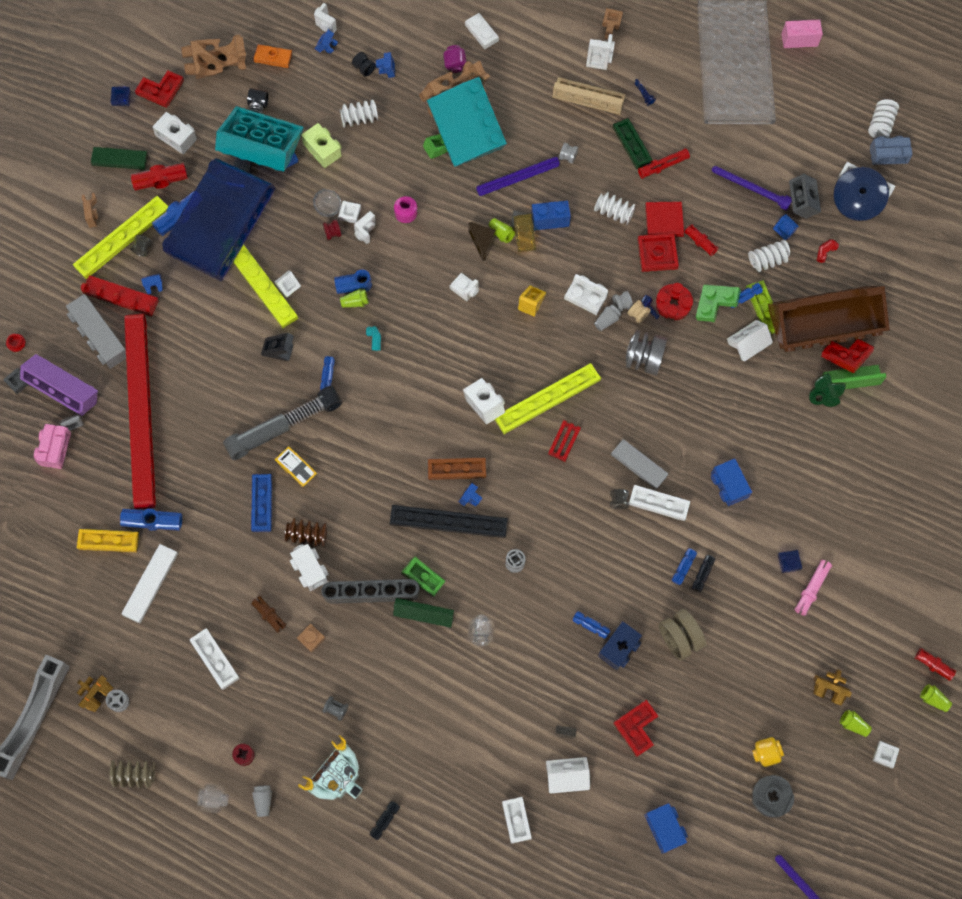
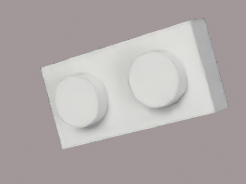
(481, 31)
(516, 820)

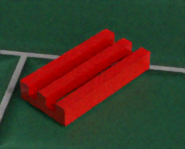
(570, 427)

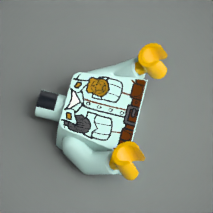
(336, 775)

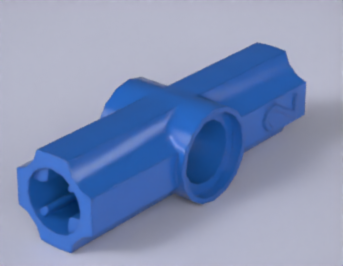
(167, 220)
(139, 519)

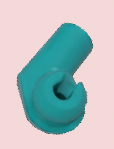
(376, 337)

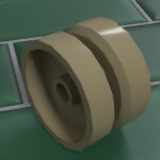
(682, 634)

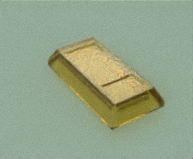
(524, 233)

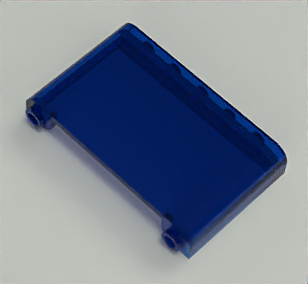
(218, 219)

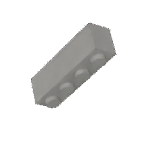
(97, 331)

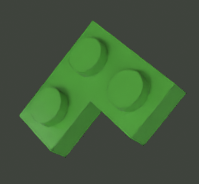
(713, 297)

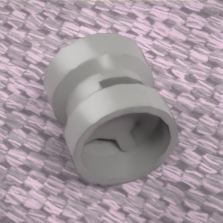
(513, 564)

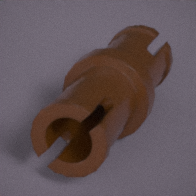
(268, 614)

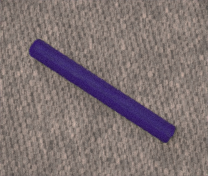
(517, 176)

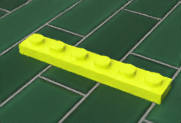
(120, 238)
(264, 288)
(547, 398)

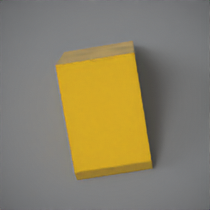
(531, 300)

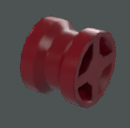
(332, 229)
(244, 758)

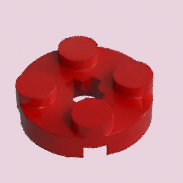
(673, 311)

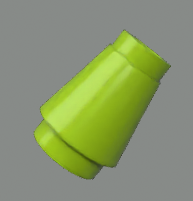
(503, 231)
(355, 299)
(935, 698)
(854, 723)

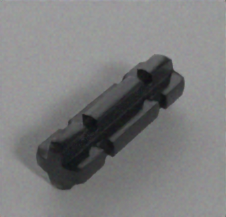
(703, 573)
(384, 820)

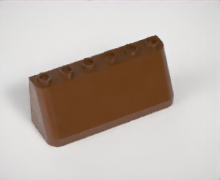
(830, 317)

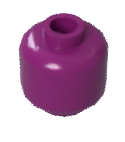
(454, 58)

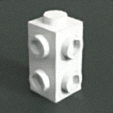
(306, 562)

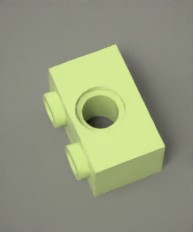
(324, 154)

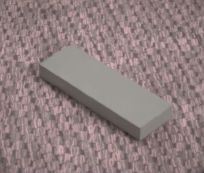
(639, 464)

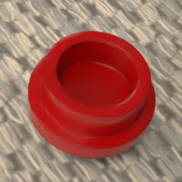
(15, 342)

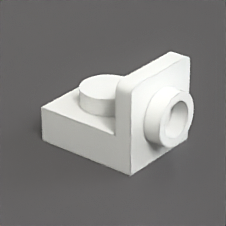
(363, 226)
(465, 287)

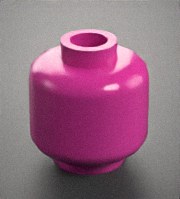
(405, 209)

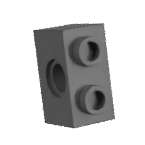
(804, 196)

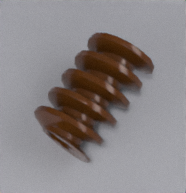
(306, 532)

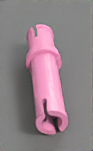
(813, 587)

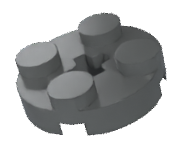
(783, 791)

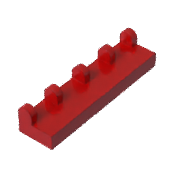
(120, 295)

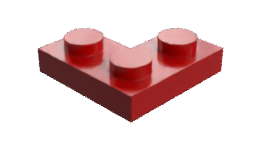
(162, 92)
(849, 358)
(632, 724)

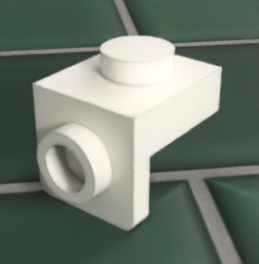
(323, 20)

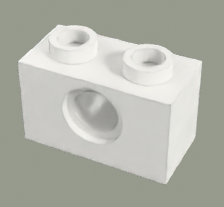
(165, 129)
(484, 401)

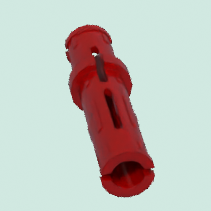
(646, 170)

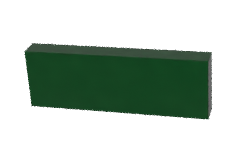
(632, 143)
(119, 158)
(423, 612)

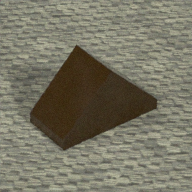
(482, 238)

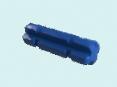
(749, 293)
(327, 372)
(684, 566)
(591, 625)

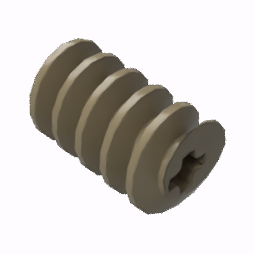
(132, 775)

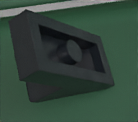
(278, 346)

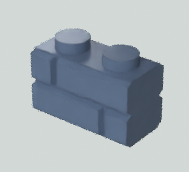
(890, 150)

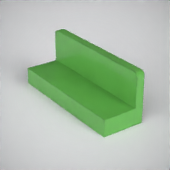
(862, 377)

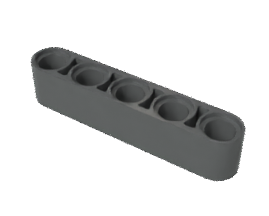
(361, 587)

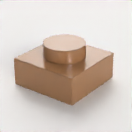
(311, 638)

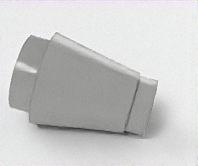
(608, 317)
(262, 799)

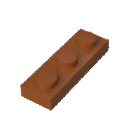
(456, 468)

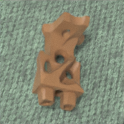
(202, 58)
(435, 87)

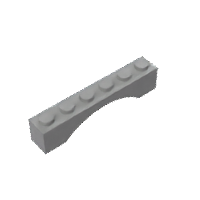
(44, 689)

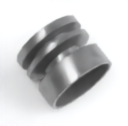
(646, 352)

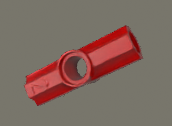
(159, 176)

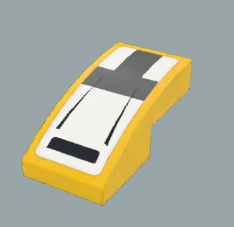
(295, 466)

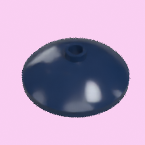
(857, 205)

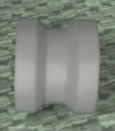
(568, 153)
(622, 301)
(114, 698)

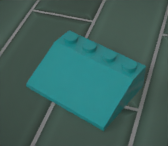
(466, 122)
(258, 138)

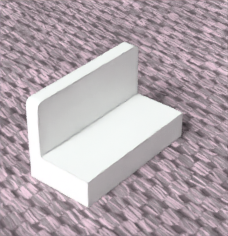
(751, 339)
(568, 775)

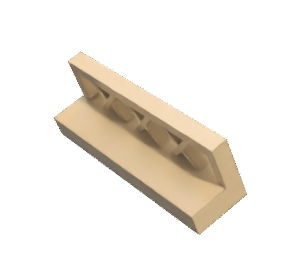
(588, 95)

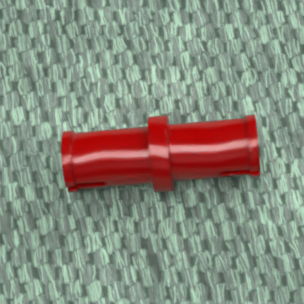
(701, 240)
(935, 664)

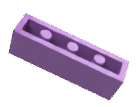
(58, 384)

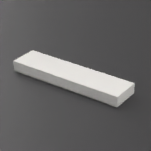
(149, 583)

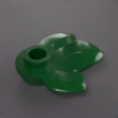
(828, 391)

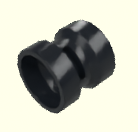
(364, 65)

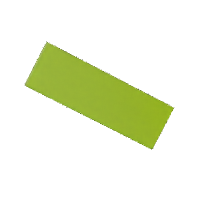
(760, 305)

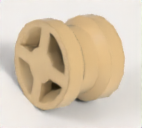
(639, 312)

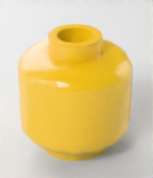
(768, 752)

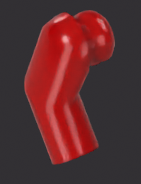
(826, 247)

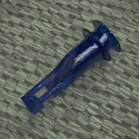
(649, 99)

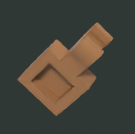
(612, 21)
(90, 213)

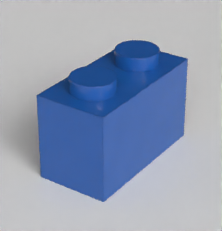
(550, 215)
(730, 482)
(666, 828)

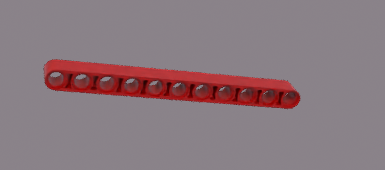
(140, 412)

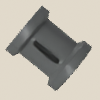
(335, 708)

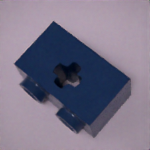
(623, 635)

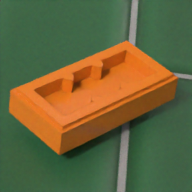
(273, 56)

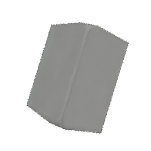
(72, 422)

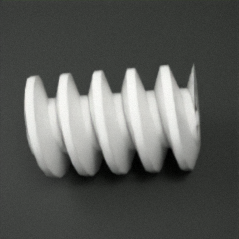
(358, 113)
(883, 118)
(614, 207)
(769, 255)

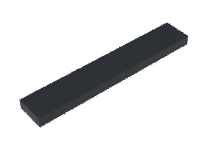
(448, 521)

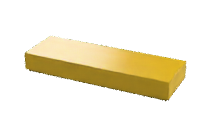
(107, 540)

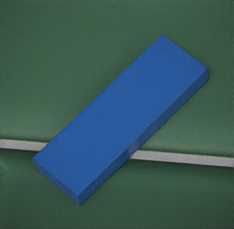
(261, 503)

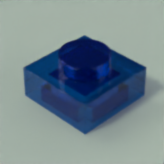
(120, 96)
(789, 561)

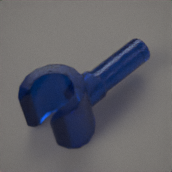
(646, 301)

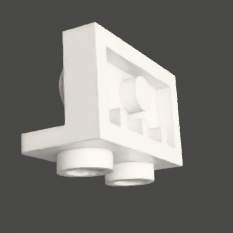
(600, 53)
(586, 294)

